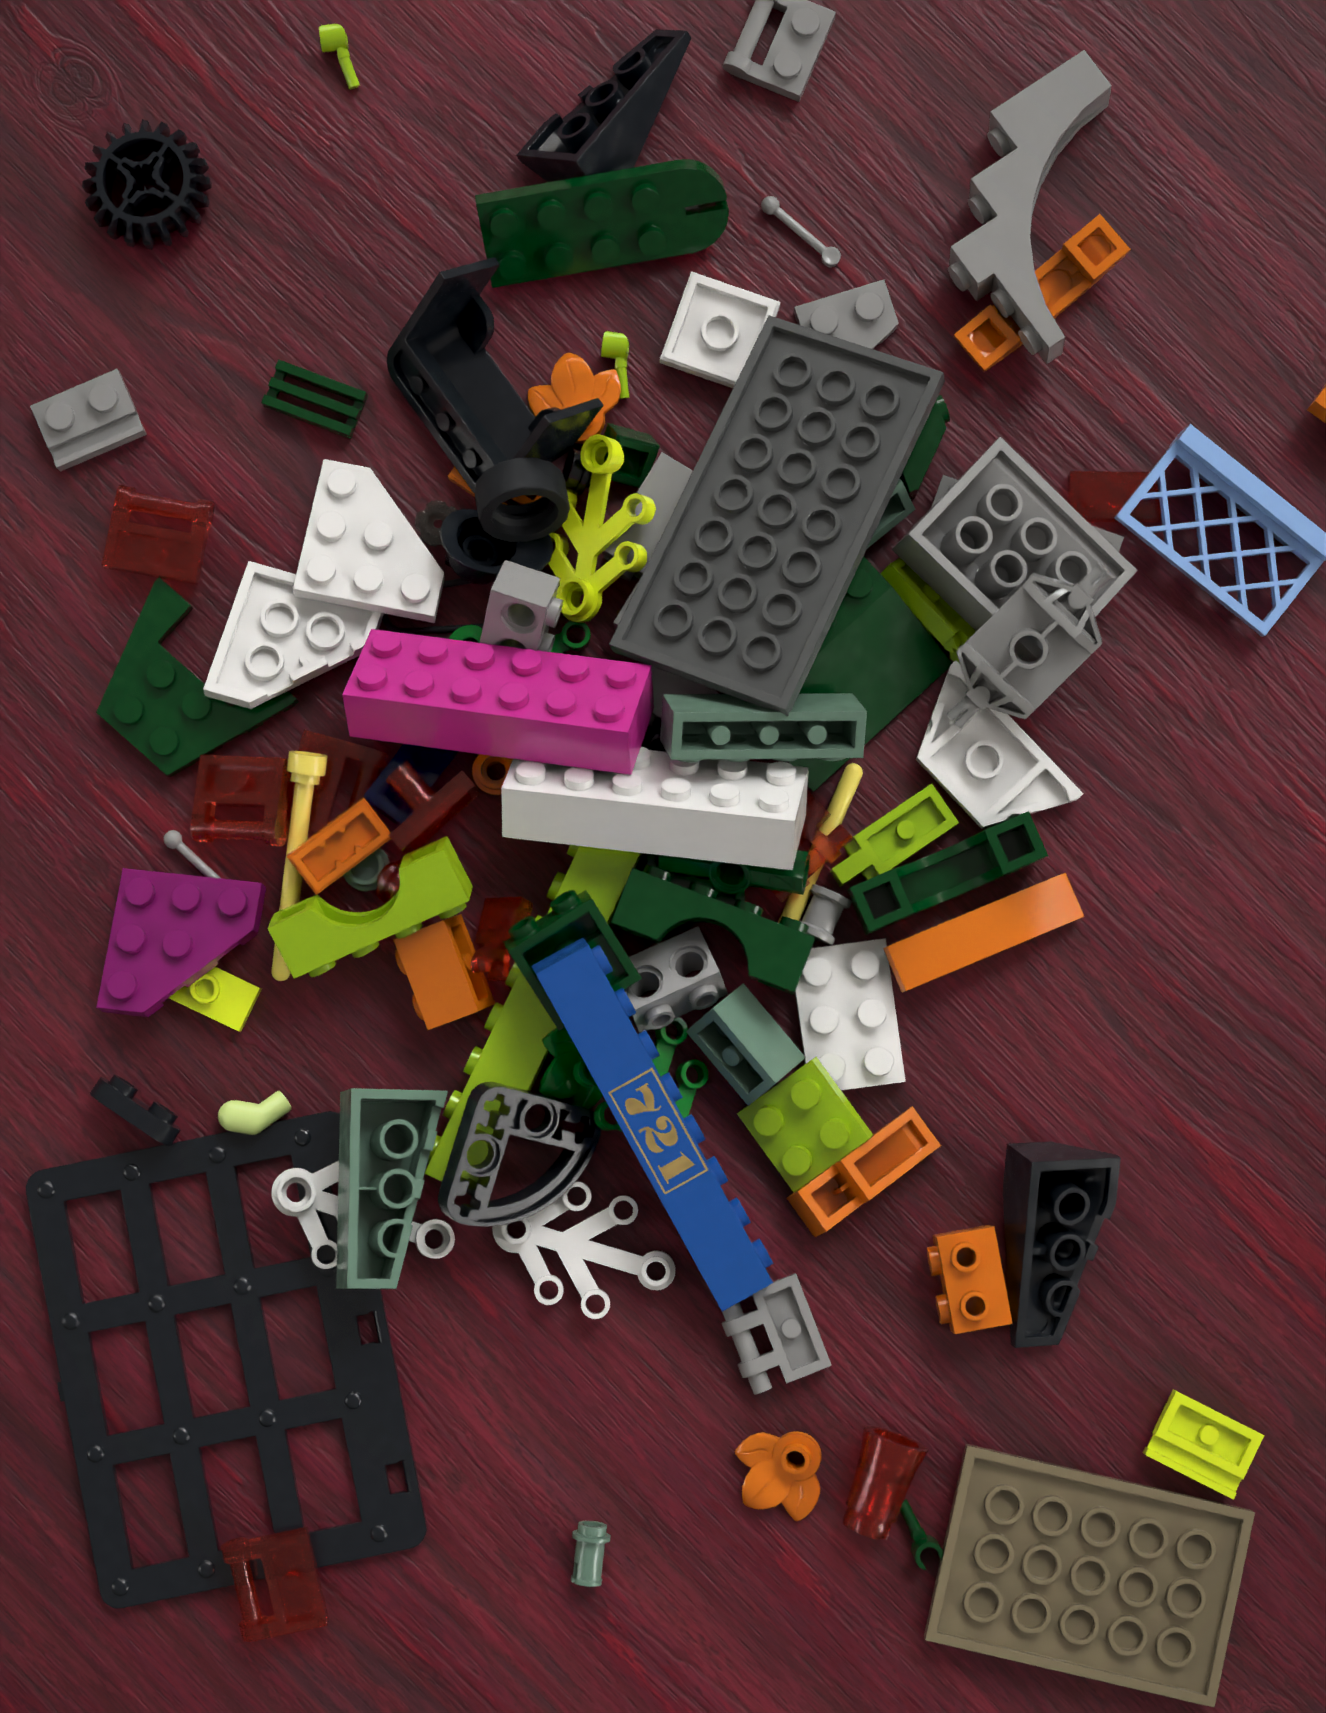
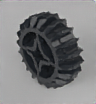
(164, 151)

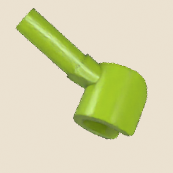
(335, 39)
(616, 346)

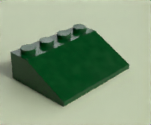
(876, 654)

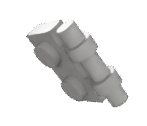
(789, 1328)

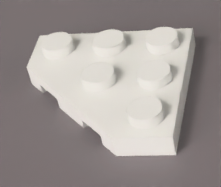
(365, 550)
(281, 639)

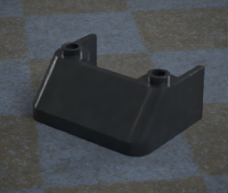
(462, 391)

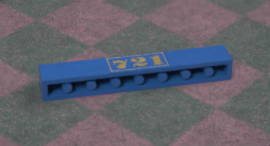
(652, 1122)

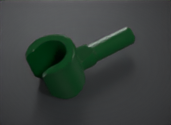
(919, 1537)

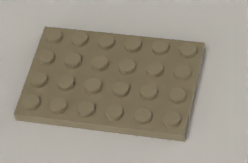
(1089, 1575)

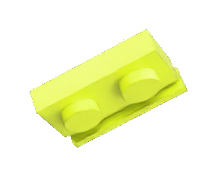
(1203, 1444)

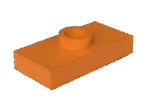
(339, 846)

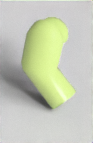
(253, 1117)

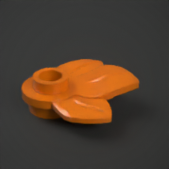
(575, 384)
(775, 1478)

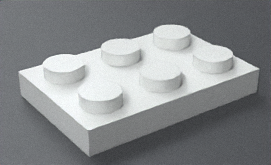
(850, 1014)

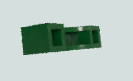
(947, 873)
(656, 907)

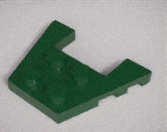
(163, 703)

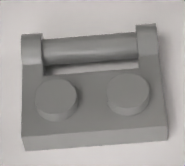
(792, 50)

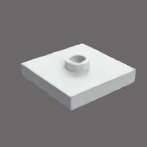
(715, 329)

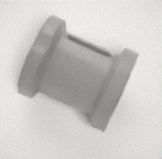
(824, 913)

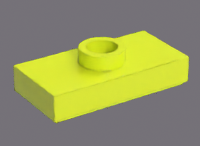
(220, 997)

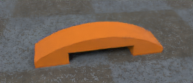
(1062, 281)

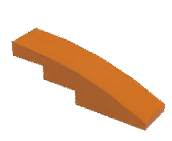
(983, 932)

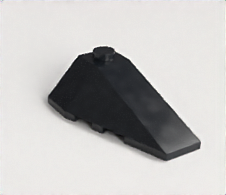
(614, 116)
(1051, 1220)

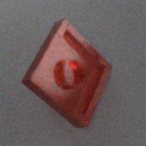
(429, 808)

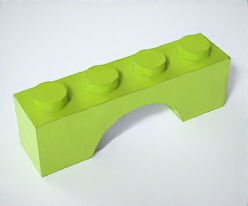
(317, 933)

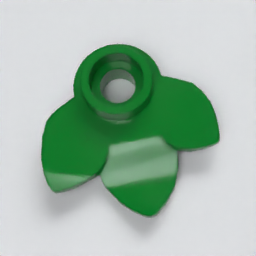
(559, 1078)

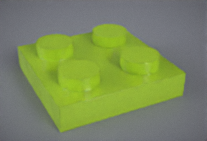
(805, 1124)

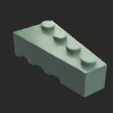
(380, 1179)

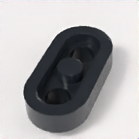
(154, 1120)

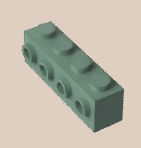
(737, 730)

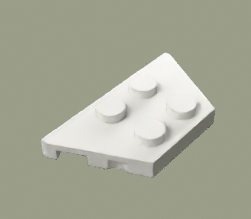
(989, 762)

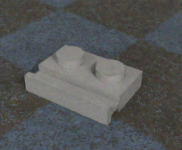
(88, 420)

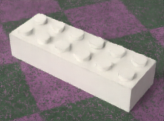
(664, 808)

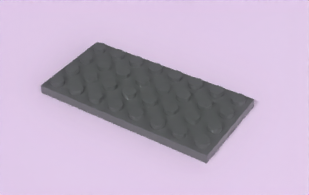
(777, 514)

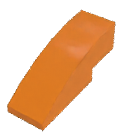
(863, 1172)

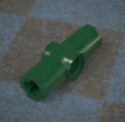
(737, 877)

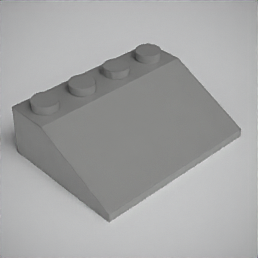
(998, 531)

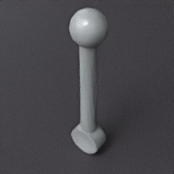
(830, 255)
(173, 840)

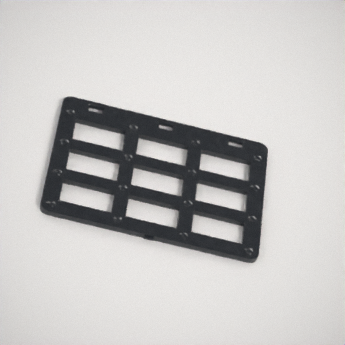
(364, 1374)

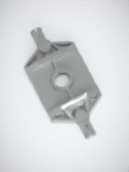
(1041, 608)

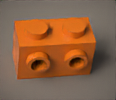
(441, 974)
(970, 1279)

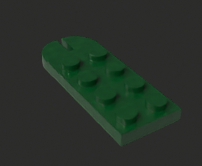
(602, 220)

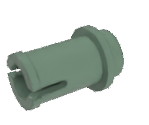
(589, 1553)

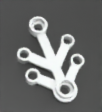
(325, 1202)
(574, 1246)

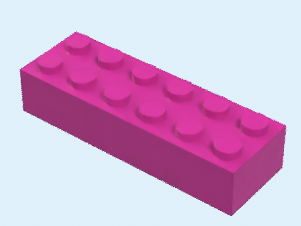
(500, 701)

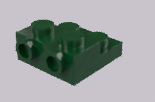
(570, 920)

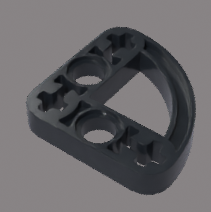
(505, 1122)

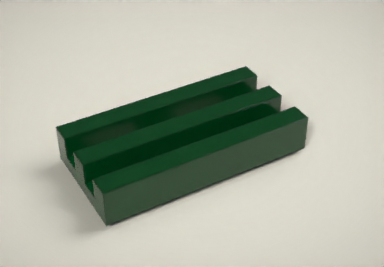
(278, 385)

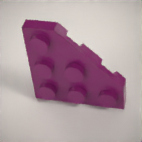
(172, 934)

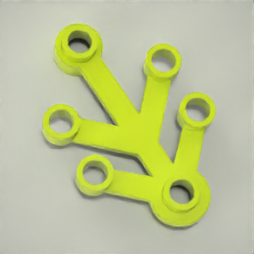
(594, 537)

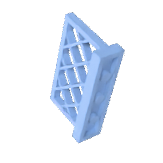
(1252, 498)

